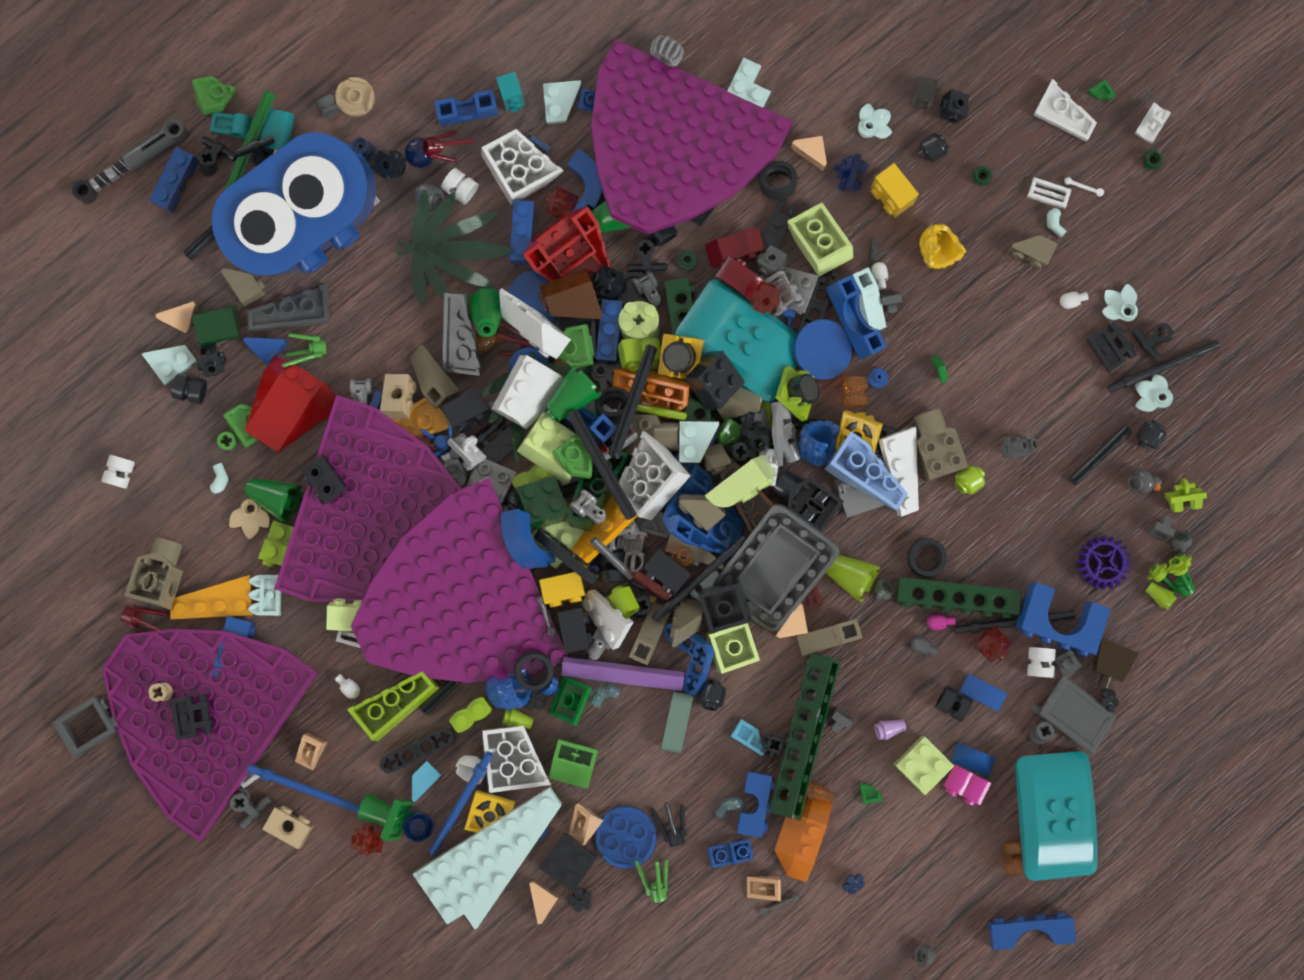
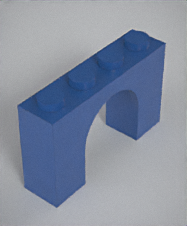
(1034, 621)

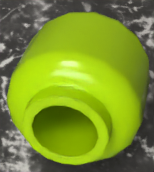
(970, 480)

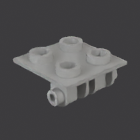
(805, 284)
(500, 477)
(854, 500)

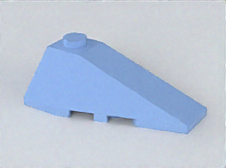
(861, 469)

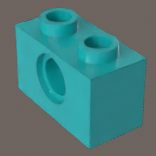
(510, 92)

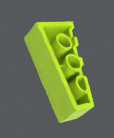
(389, 708)

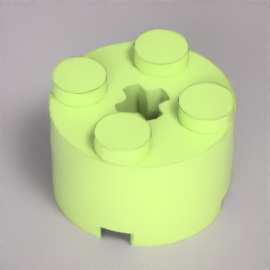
(639, 313)

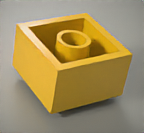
(894, 190)
(561, 589)

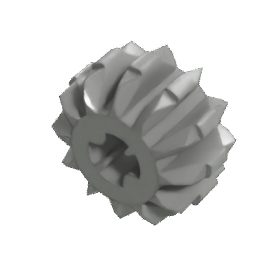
(666, 50)

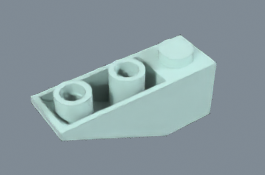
(869, 299)

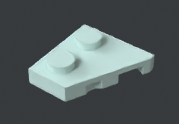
(559, 100)
(170, 362)
(694, 440)

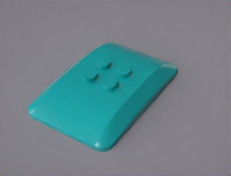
(752, 341)
(1056, 815)

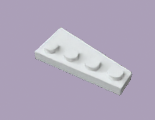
(900, 459)

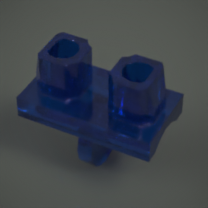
(847, 172)

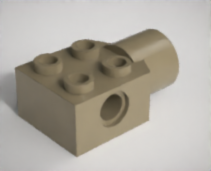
(664, 432)
(938, 446)
(156, 575)

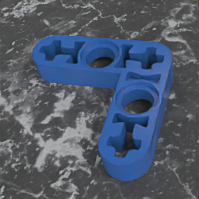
(697, 657)

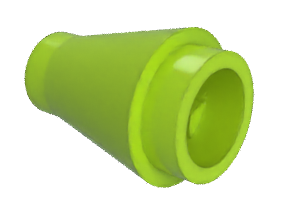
(1161, 596)
(516, 718)

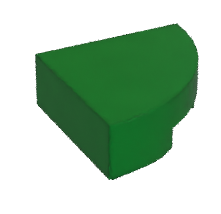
(1102, 91)
(941, 368)
(869, 794)

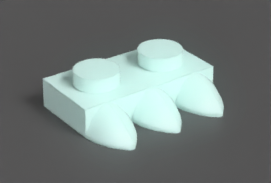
(268, 597)

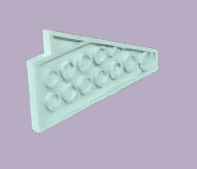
(480, 867)

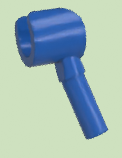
(789, 314)

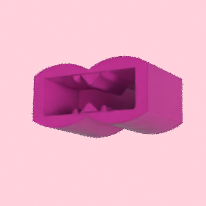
(966, 784)

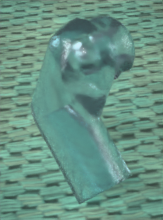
(604, 693)
(729, 804)

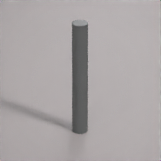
(612, 558)

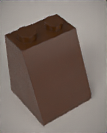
(570, 297)

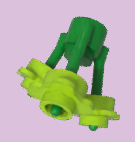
(1179, 567)

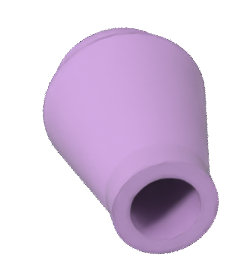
(888, 729)

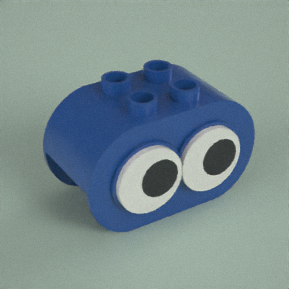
(295, 207)

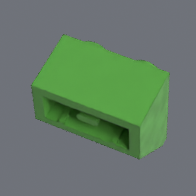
(573, 763)

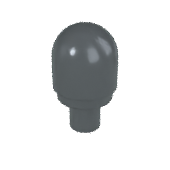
(923, 646)

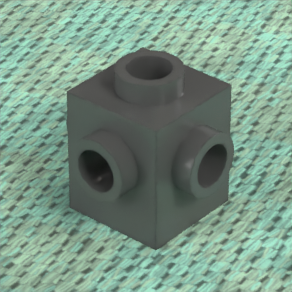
(771, 262)

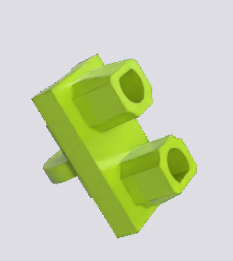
(1185, 492)

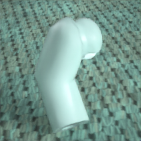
(1053, 222)
(221, 479)

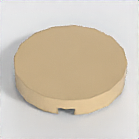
(355, 97)

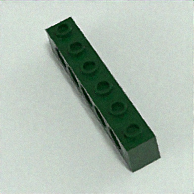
(1010, 597)

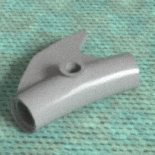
(783, 435)

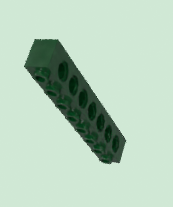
(675, 289)
(810, 744)

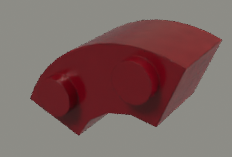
(741, 245)
(739, 277)

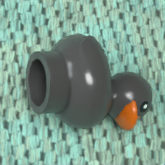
(1143, 482)

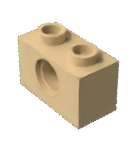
(393, 387)
(276, 826)

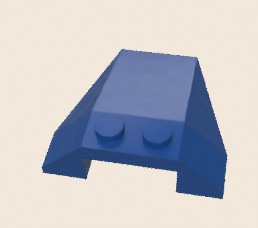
(683, 527)

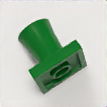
(386, 815)

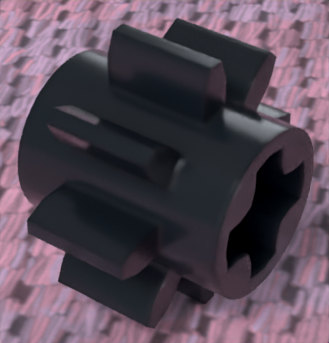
(776, 747)

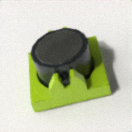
(798, 392)

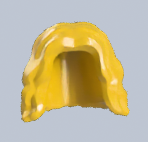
(940, 247)

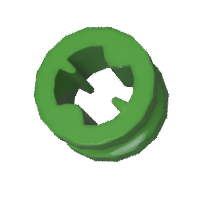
(221, 437)

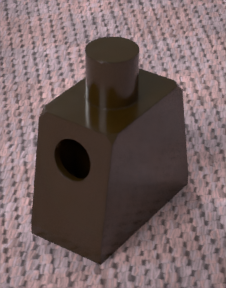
(1112, 662)

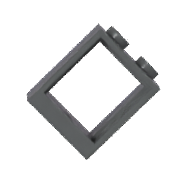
(70, 738)

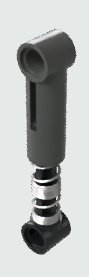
(132, 159)

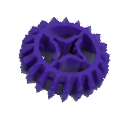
(1114, 549)

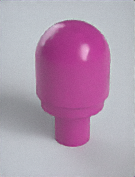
(939, 621)

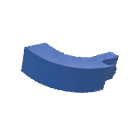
(585, 169)
(599, 425)
(519, 541)

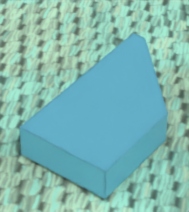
(748, 736)
(423, 779)

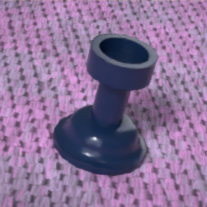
(364, 147)

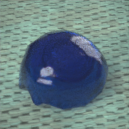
(415, 154)
(418, 826)

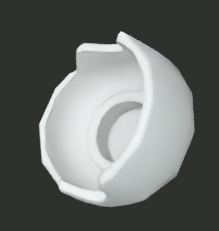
(465, 767)

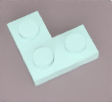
(744, 86)

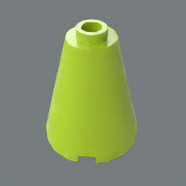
(853, 575)

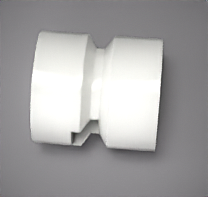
(457, 183)
(118, 464)
(1040, 655)

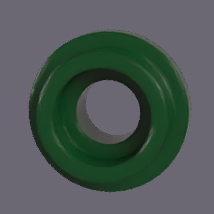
(1156, 156)
(982, 170)
(687, 266)

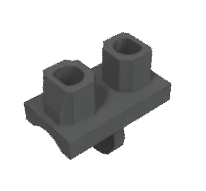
(1018, 447)
(454, 467)

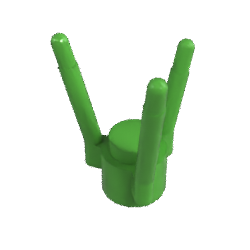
(316, 349)
(658, 889)

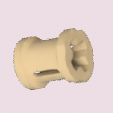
(154, 692)

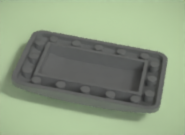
(779, 565)

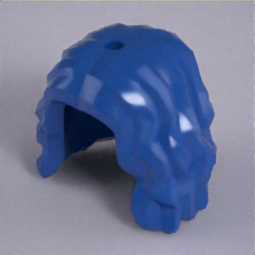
(818, 442)
(507, 692)

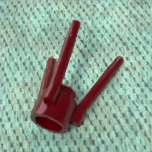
(434, 145)
(523, 343)
(132, 617)

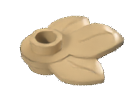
(248, 520)

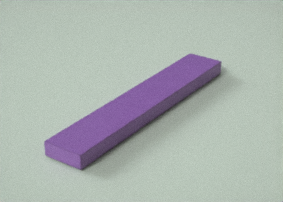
(622, 673)

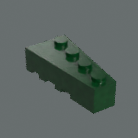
(598, 489)

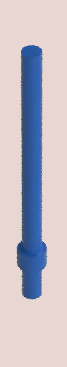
(478, 772)
(267, 775)

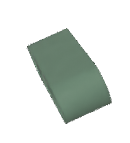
(677, 722)

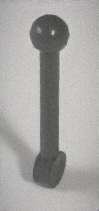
(551, 630)
(763, 911)

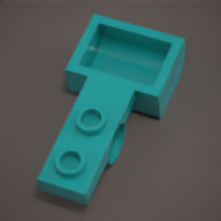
(277, 124)

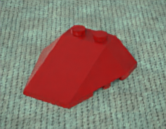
(568, 247)
(287, 405)

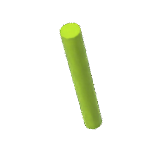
(661, 412)

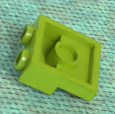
(276, 544)

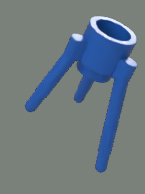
(440, 441)

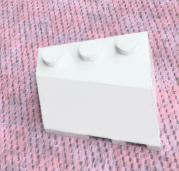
(518, 166)
(533, 325)
(526, 391)
(651, 477)
(514, 760)

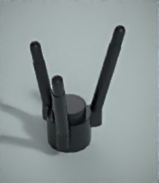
(675, 835)

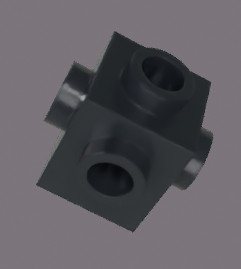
(954, 106)
(390, 164)
(607, 282)
(210, 360)

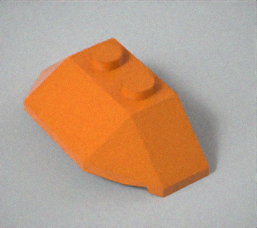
(658, 391)
(802, 838)

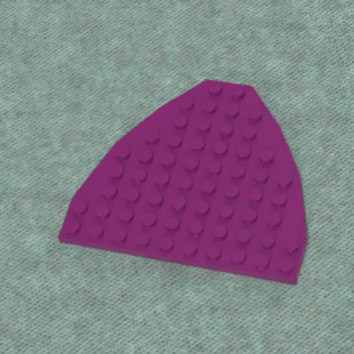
(673, 141)
(391, 488)
(455, 598)
(247, 706)

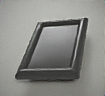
(1077, 714)

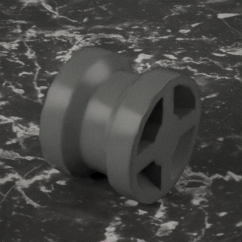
(327, 106)

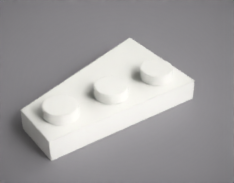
(1061, 111)
(608, 620)

